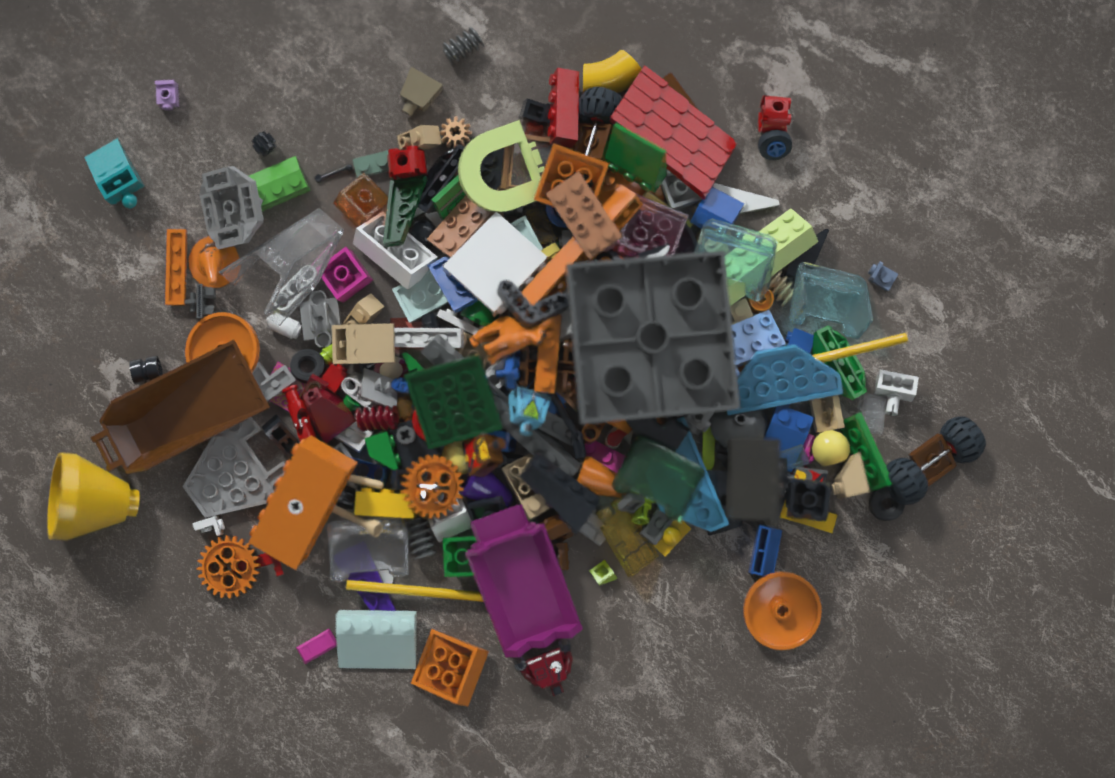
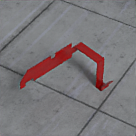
(265, 559)

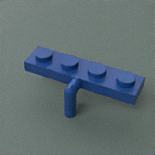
(511, 370)

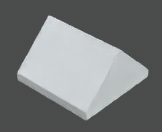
(677, 193)

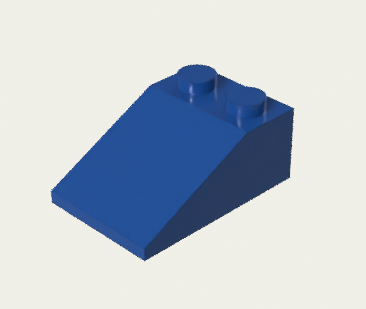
(789, 427)

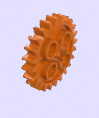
(435, 468)
(217, 580)

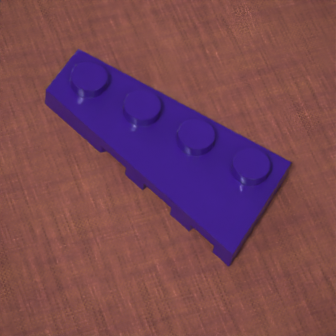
(373, 600)

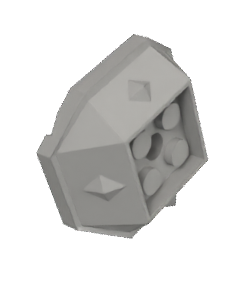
(230, 206)

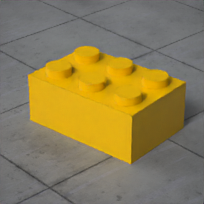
(382, 504)

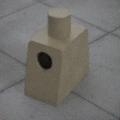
(419, 91)

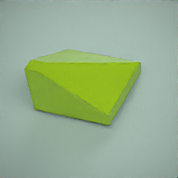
(603, 573)

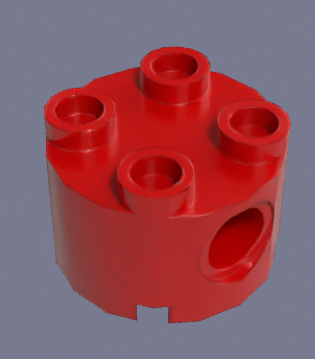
(774, 113)
(406, 162)

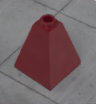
(327, 413)

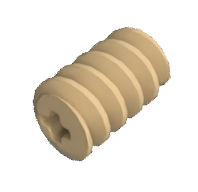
(781, 288)

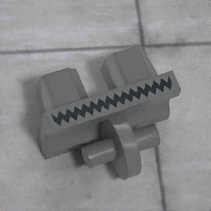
(202, 294)

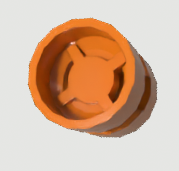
(763, 305)

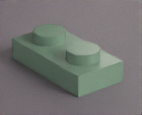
(371, 164)

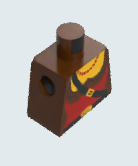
(483, 454)

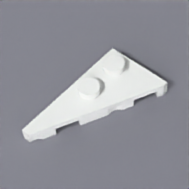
(752, 201)

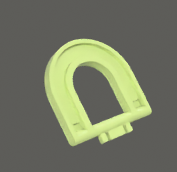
(471, 161)

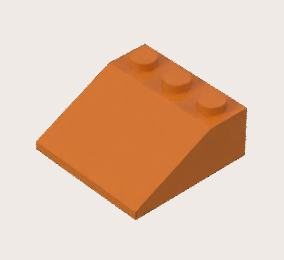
(563, 163)
(449, 667)

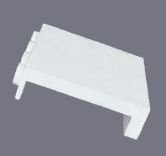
(495, 255)

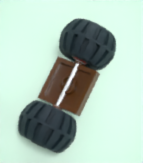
(594, 135)
(958, 441)

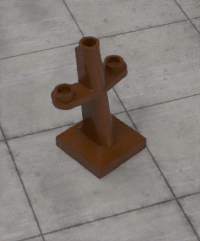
(563, 366)

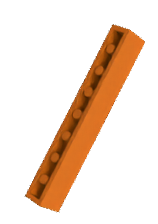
(552, 279)

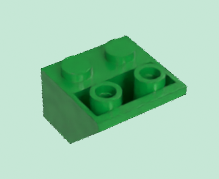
(382, 449)

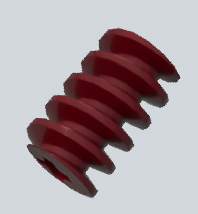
(377, 420)

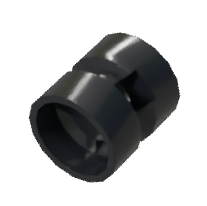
(145, 370)

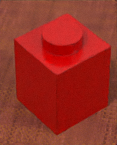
(335, 376)

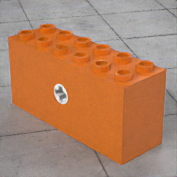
(302, 501)

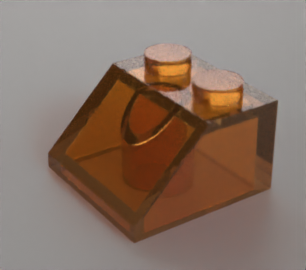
(361, 200)

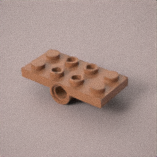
(584, 215)
(458, 227)

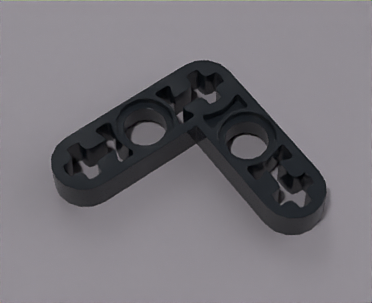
(531, 310)

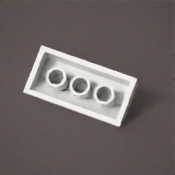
(403, 262)

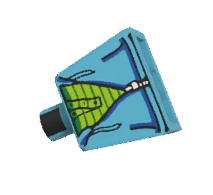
(527, 409)

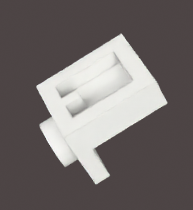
(206, 525)

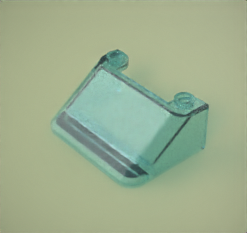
(747, 254)
(831, 297)

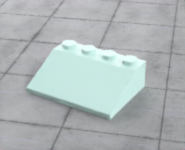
(376, 639)

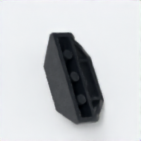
(439, 176)

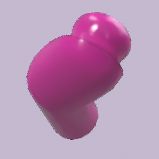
(807, 447)

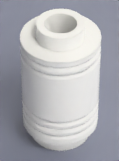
(289, 328)

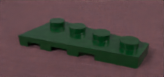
(401, 208)

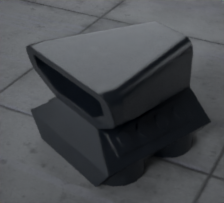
(808, 499)

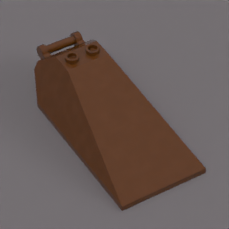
(180, 410)

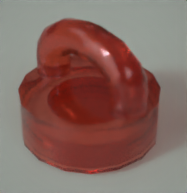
(534, 129)

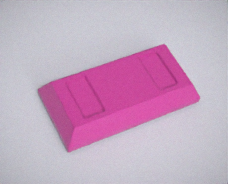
(317, 646)

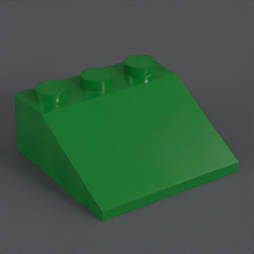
(636, 159)

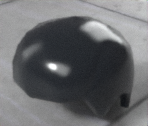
(422, 230)

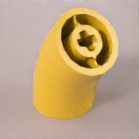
(612, 73)

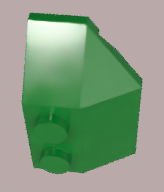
(849, 368)

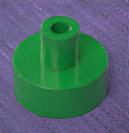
(350, 403)

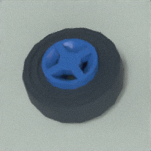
(775, 144)

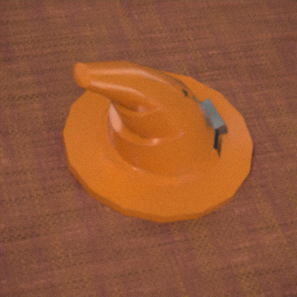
(207, 261)

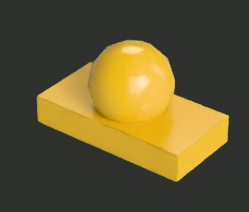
(672, 537)

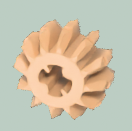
(454, 126)

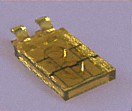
(624, 539)

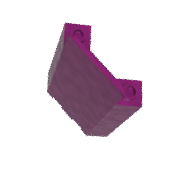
(521, 582)

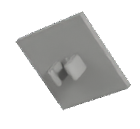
(378, 389)

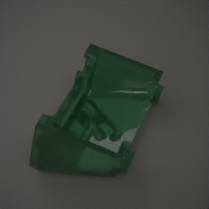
(660, 477)

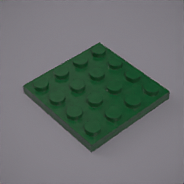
(454, 401)

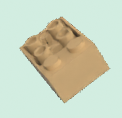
(363, 343)
(533, 504)

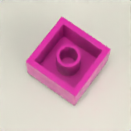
(345, 275)

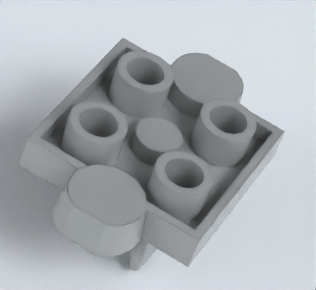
(318, 317)

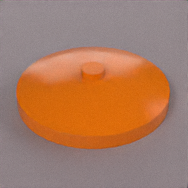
(220, 329)
(782, 610)

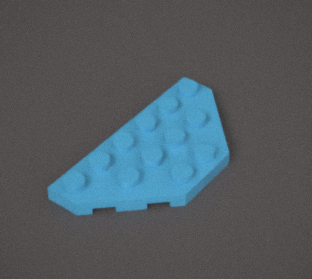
(784, 377)
(706, 508)

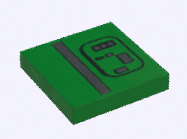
(448, 198)

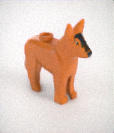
(509, 337)

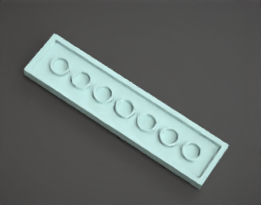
(427, 295)

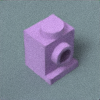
(172, 99)

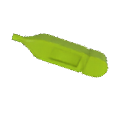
(708, 449)

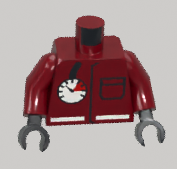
(548, 668)

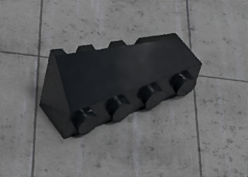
(560, 491)

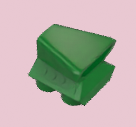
(455, 558)

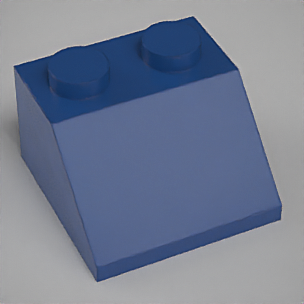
(718, 207)

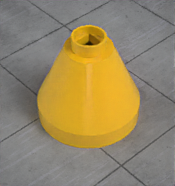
(86, 498)

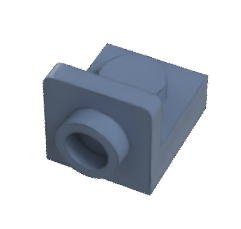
(882, 276)

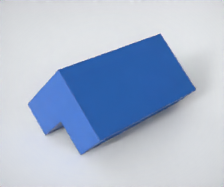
(765, 550)

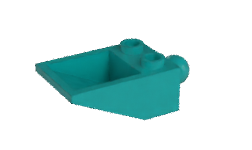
(115, 174)

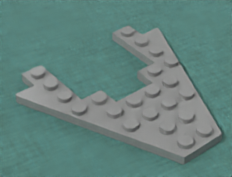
(228, 470)

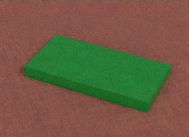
(862, 442)

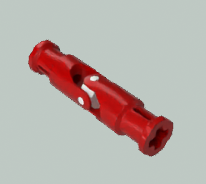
(295, 407)

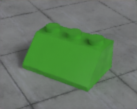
(280, 183)

